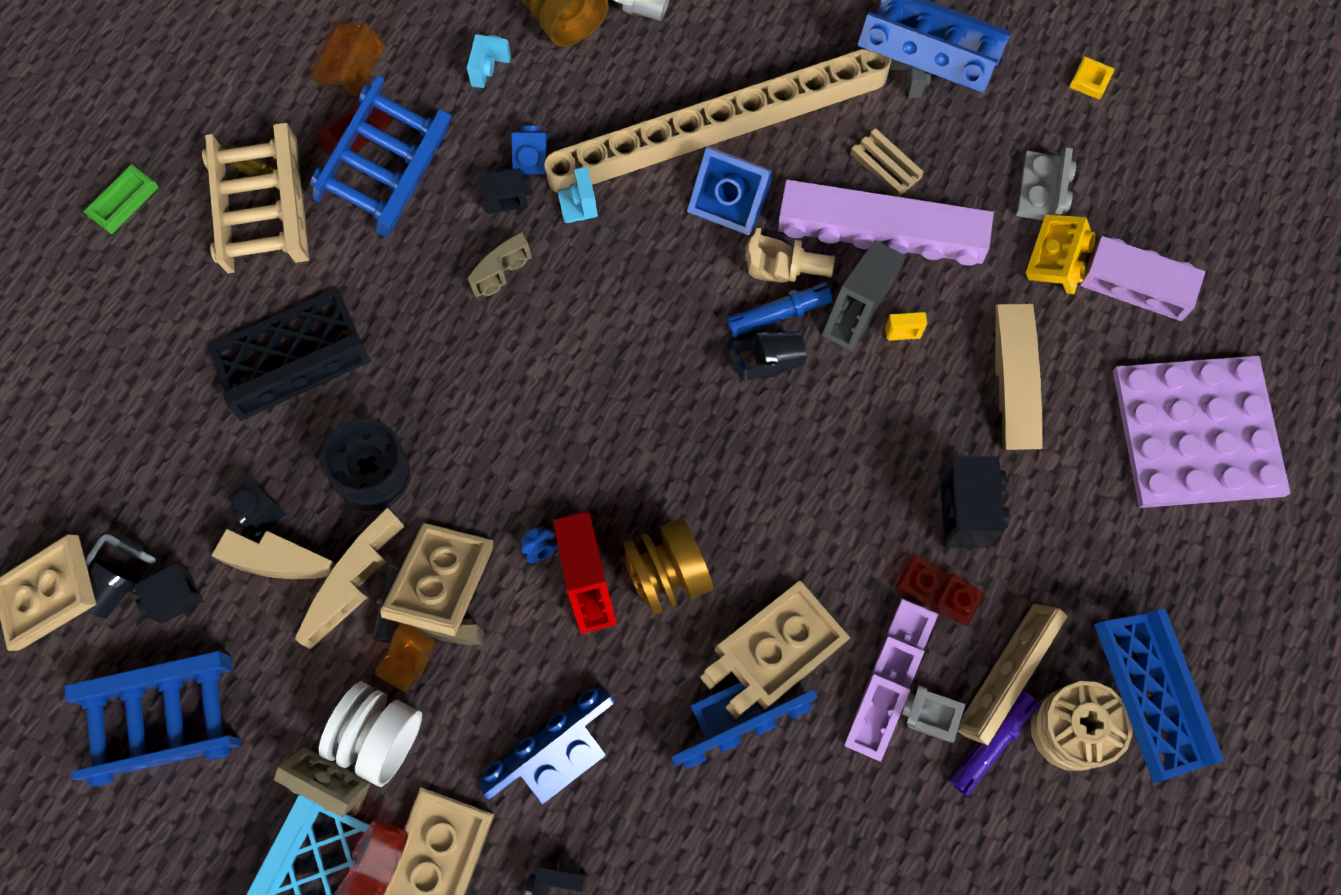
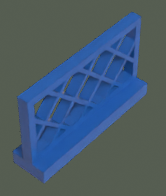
(1174, 700)

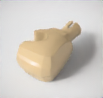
(779, 262)

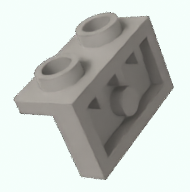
(1045, 184)

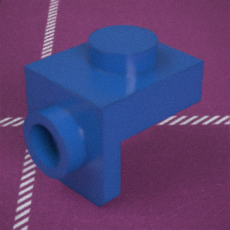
(529, 150)

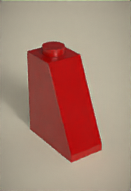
(584, 572)

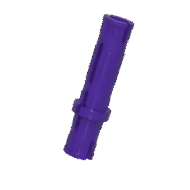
(983, 755)

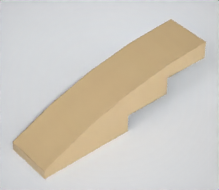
(1018, 376)
(341, 589)

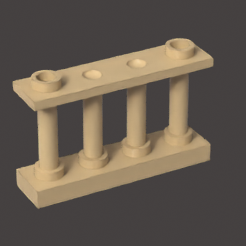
(288, 209)

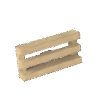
(894, 154)

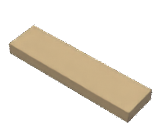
(1011, 673)

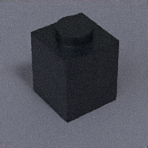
(167, 594)

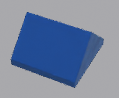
(730, 190)

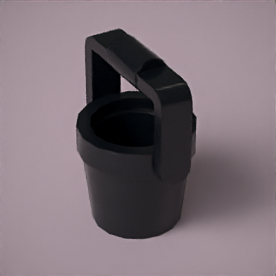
(772, 353)
(110, 582)

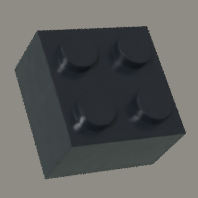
(973, 502)

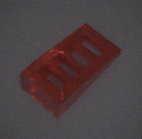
(332, 132)

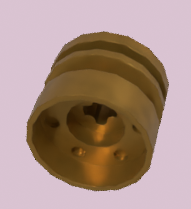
(568, 20)
(668, 566)

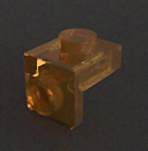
(406, 657)

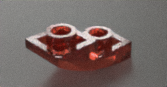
(938, 591)
(375, 860)

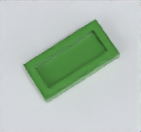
(121, 199)

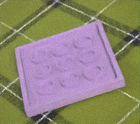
(1200, 432)

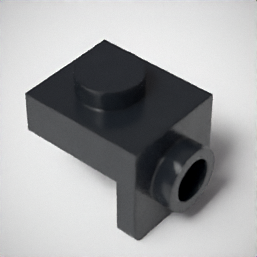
(563, 876)

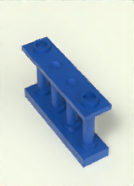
(936, 40)
(400, 184)
(131, 688)

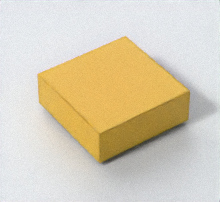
(1092, 78)
(905, 326)

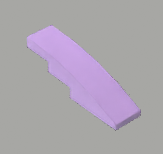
(891, 679)

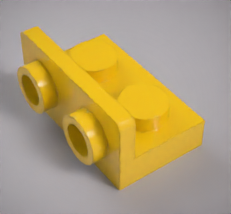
(1061, 251)

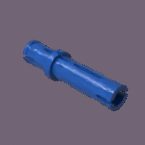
(791, 305)

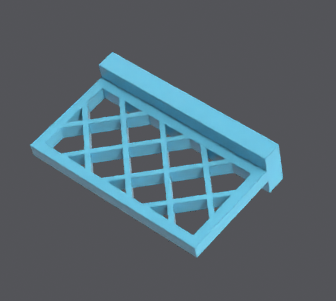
(289, 843)

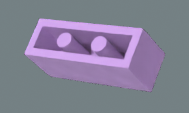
(1143, 278)

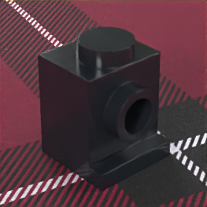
(505, 189)
(255, 507)

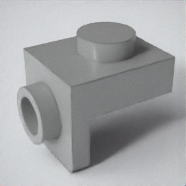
(933, 714)

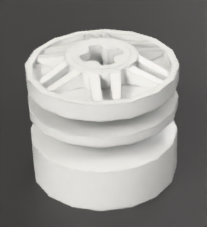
(370, 733)

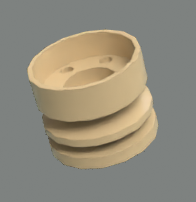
(1065, 741)

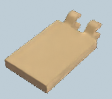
(776, 649)

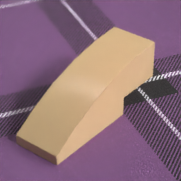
(271, 557)

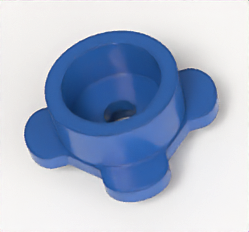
(538, 544)

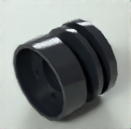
(362, 446)

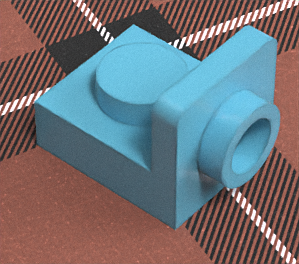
(482, 57)
(579, 200)

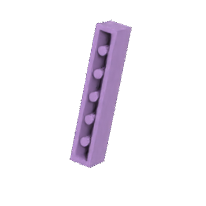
(894, 221)

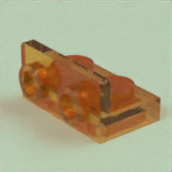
(349, 58)

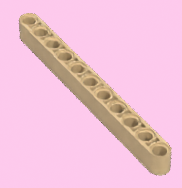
(731, 107)

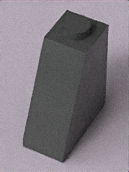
(863, 295)

